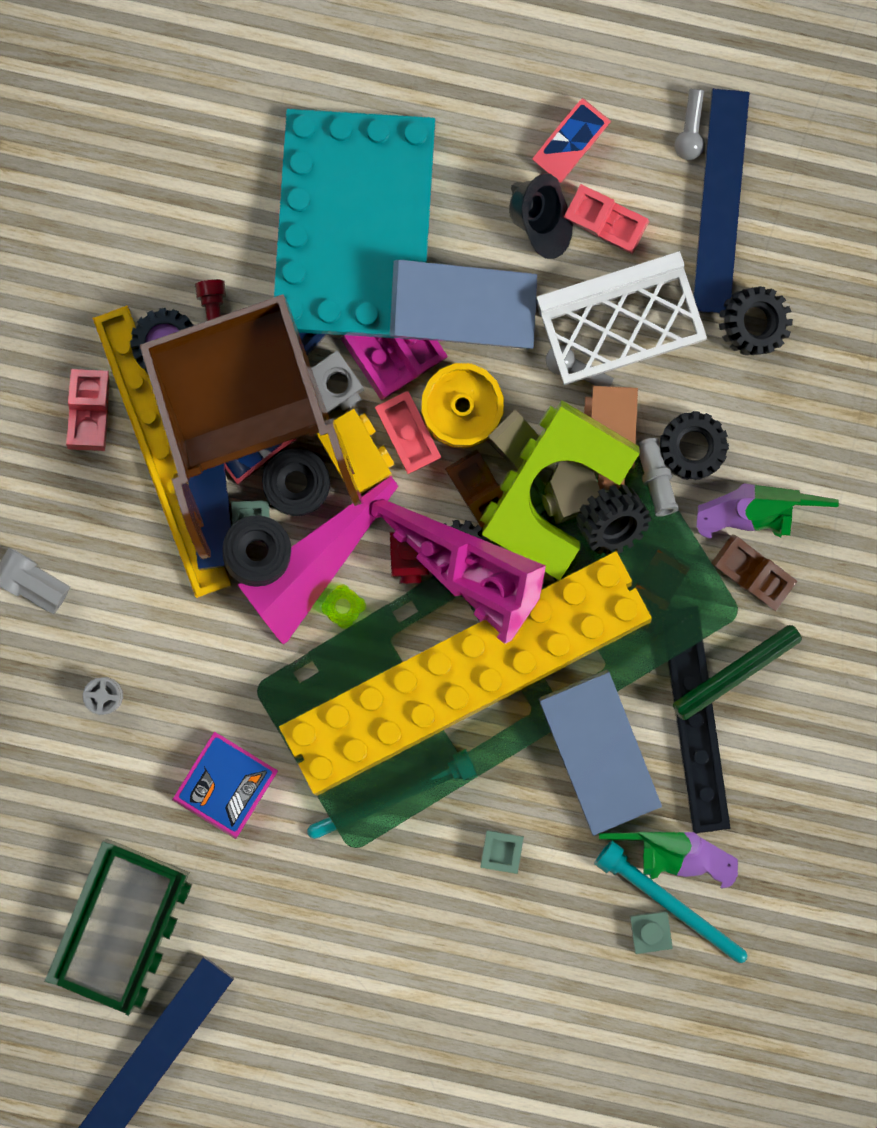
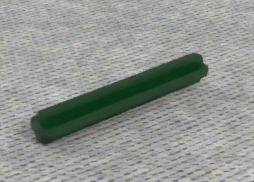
(737, 672)

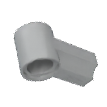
(23, 577)

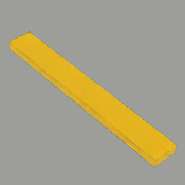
(140, 403)

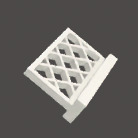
(611, 287)

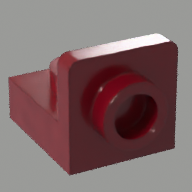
(404, 562)

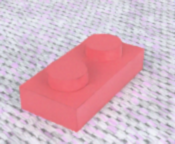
(408, 432)

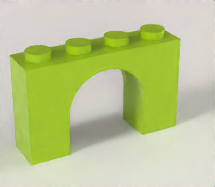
(565, 437)

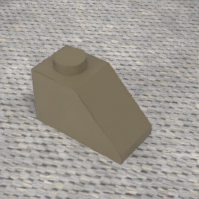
(511, 438)
(568, 490)

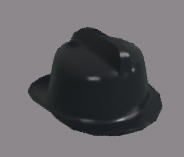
(540, 211)

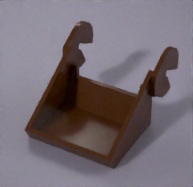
(235, 392)

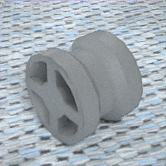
(96, 695)

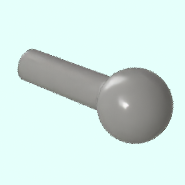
(689, 143)
(574, 365)

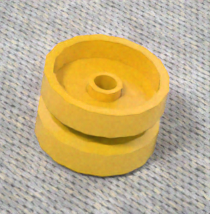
(462, 428)

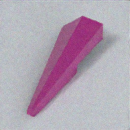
(314, 565)
(487, 576)

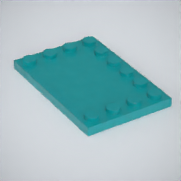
(348, 211)

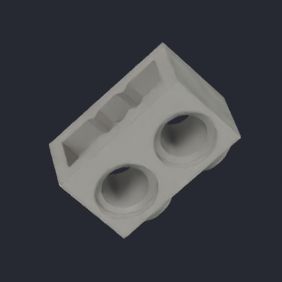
(331, 366)

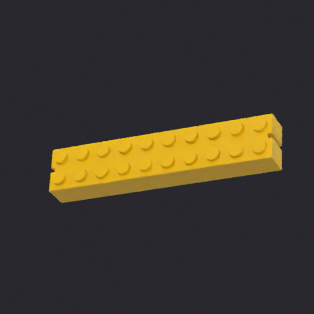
(463, 676)

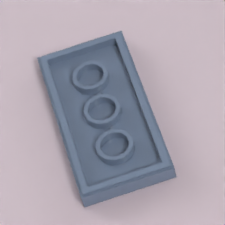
(463, 304)
(600, 752)

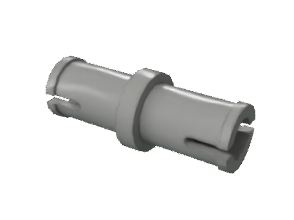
(657, 477)

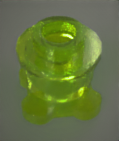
(344, 620)

